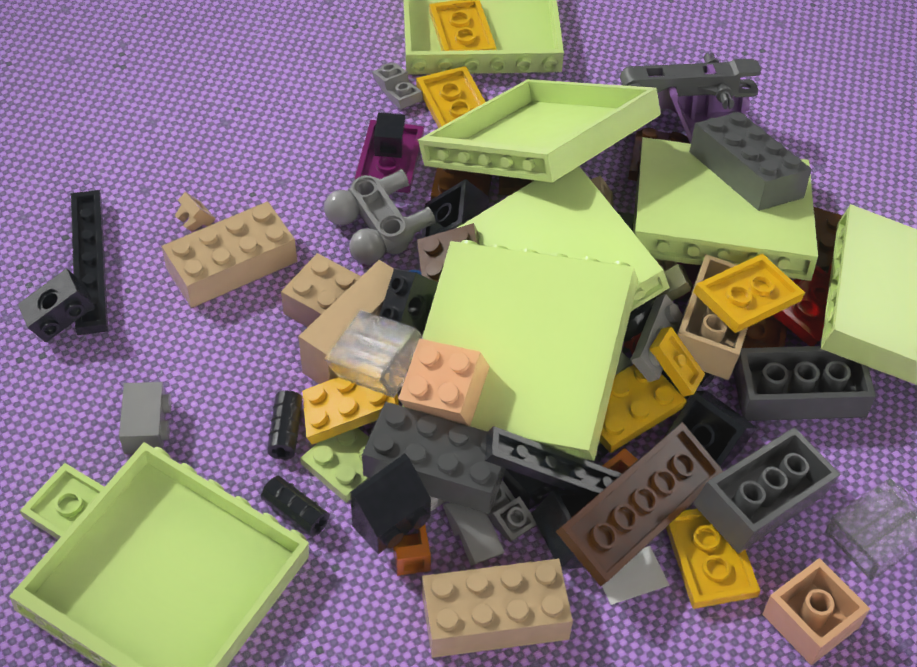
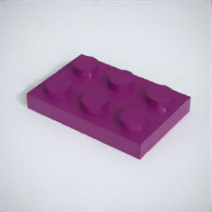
(385, 166)

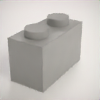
(144, 416)

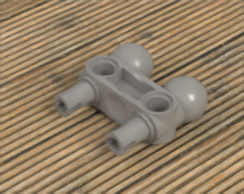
(386, 226)

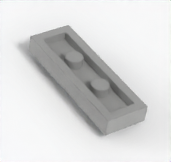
(662, 315)

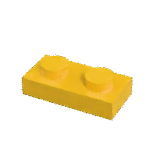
(677, 361)

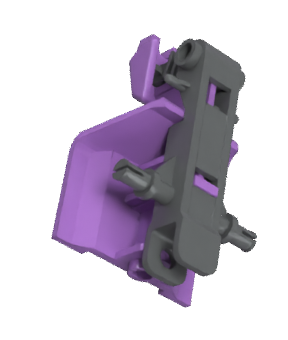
(698, 89)

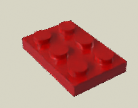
(808, 315)

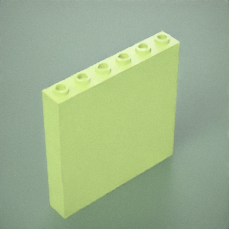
(523, 31)
(540, 129)
(692, 213)
(573, 221)
(873, 294)
(546, 331)
(161, 570)

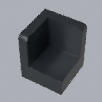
(389, 135)

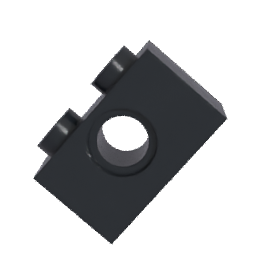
(409, 299)
(56, 305)

